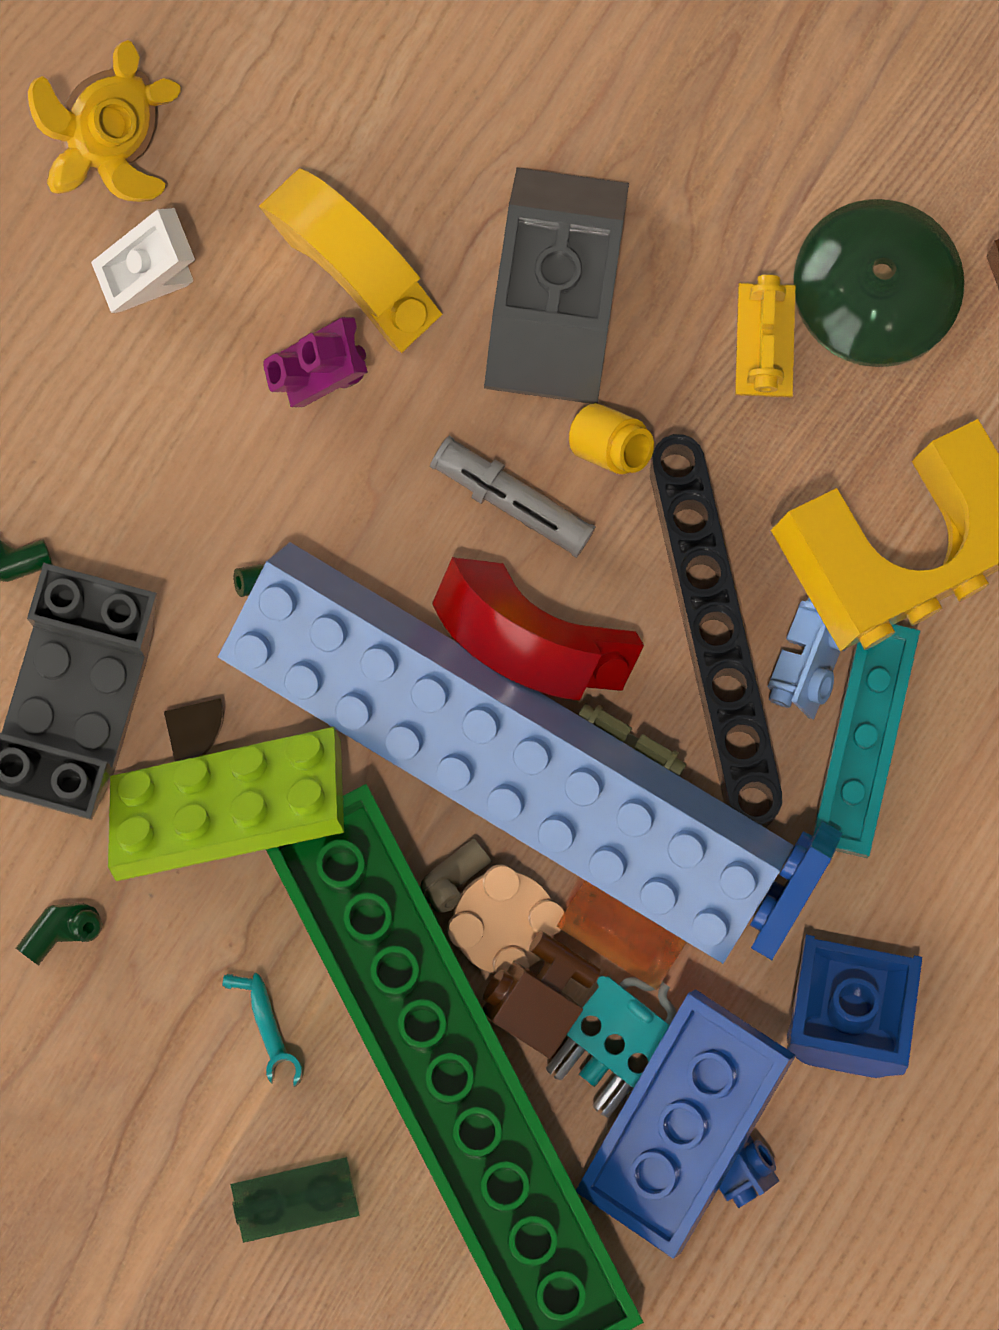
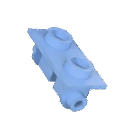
(805, 677)

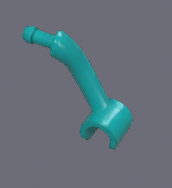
(266, 1023)

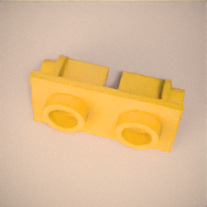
(765, 338)

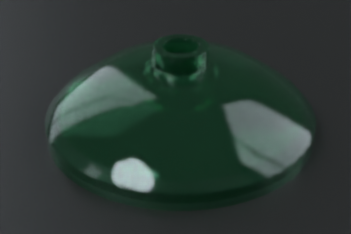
(871, 317)

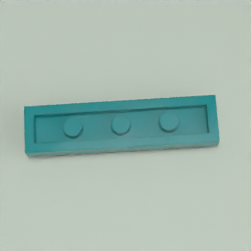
(866, 740)

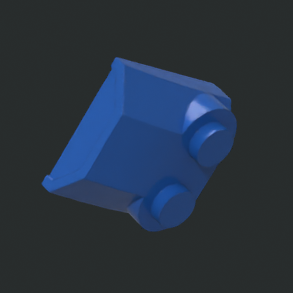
(854, 1009)

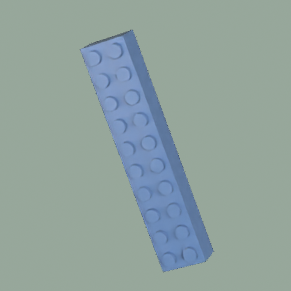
(505, 751)

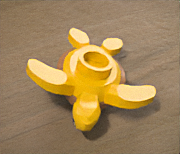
(104, 126)

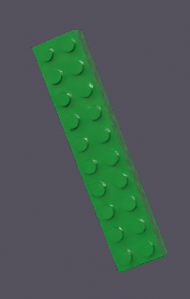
(451, 1078)

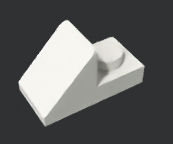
(145, 262)

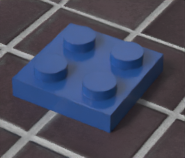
(784, 903)

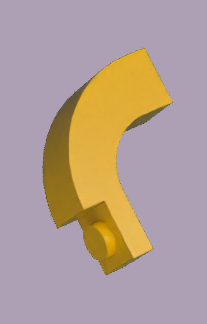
(355, 254)

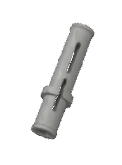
(512, 496)

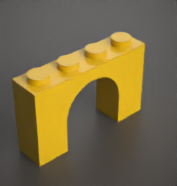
(865, 593)

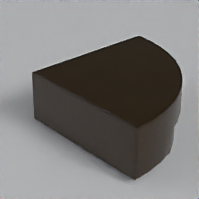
(194, 728)

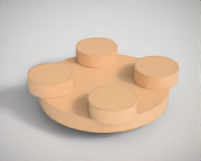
(501, 918)

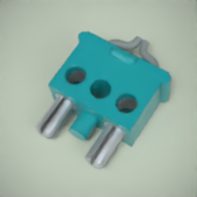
(620, 1015)

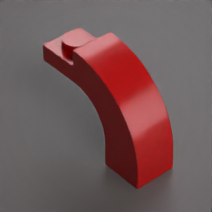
(525, 643)

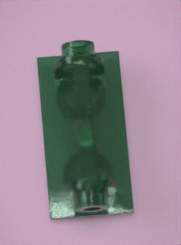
(294, 1200)

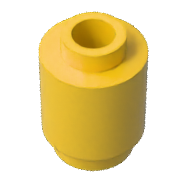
(611, 439)

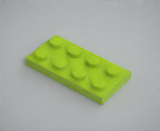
(225, 804)

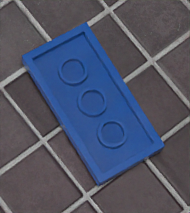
(685, 1123)

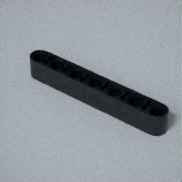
(719, 604)

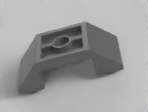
(555, 285)
(74, 690)

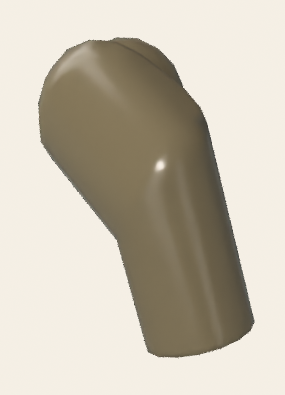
(442, 882)

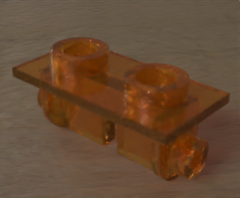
(621, 934)

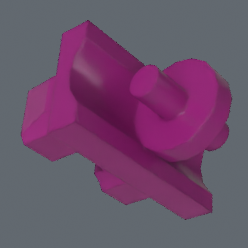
(317, 364)

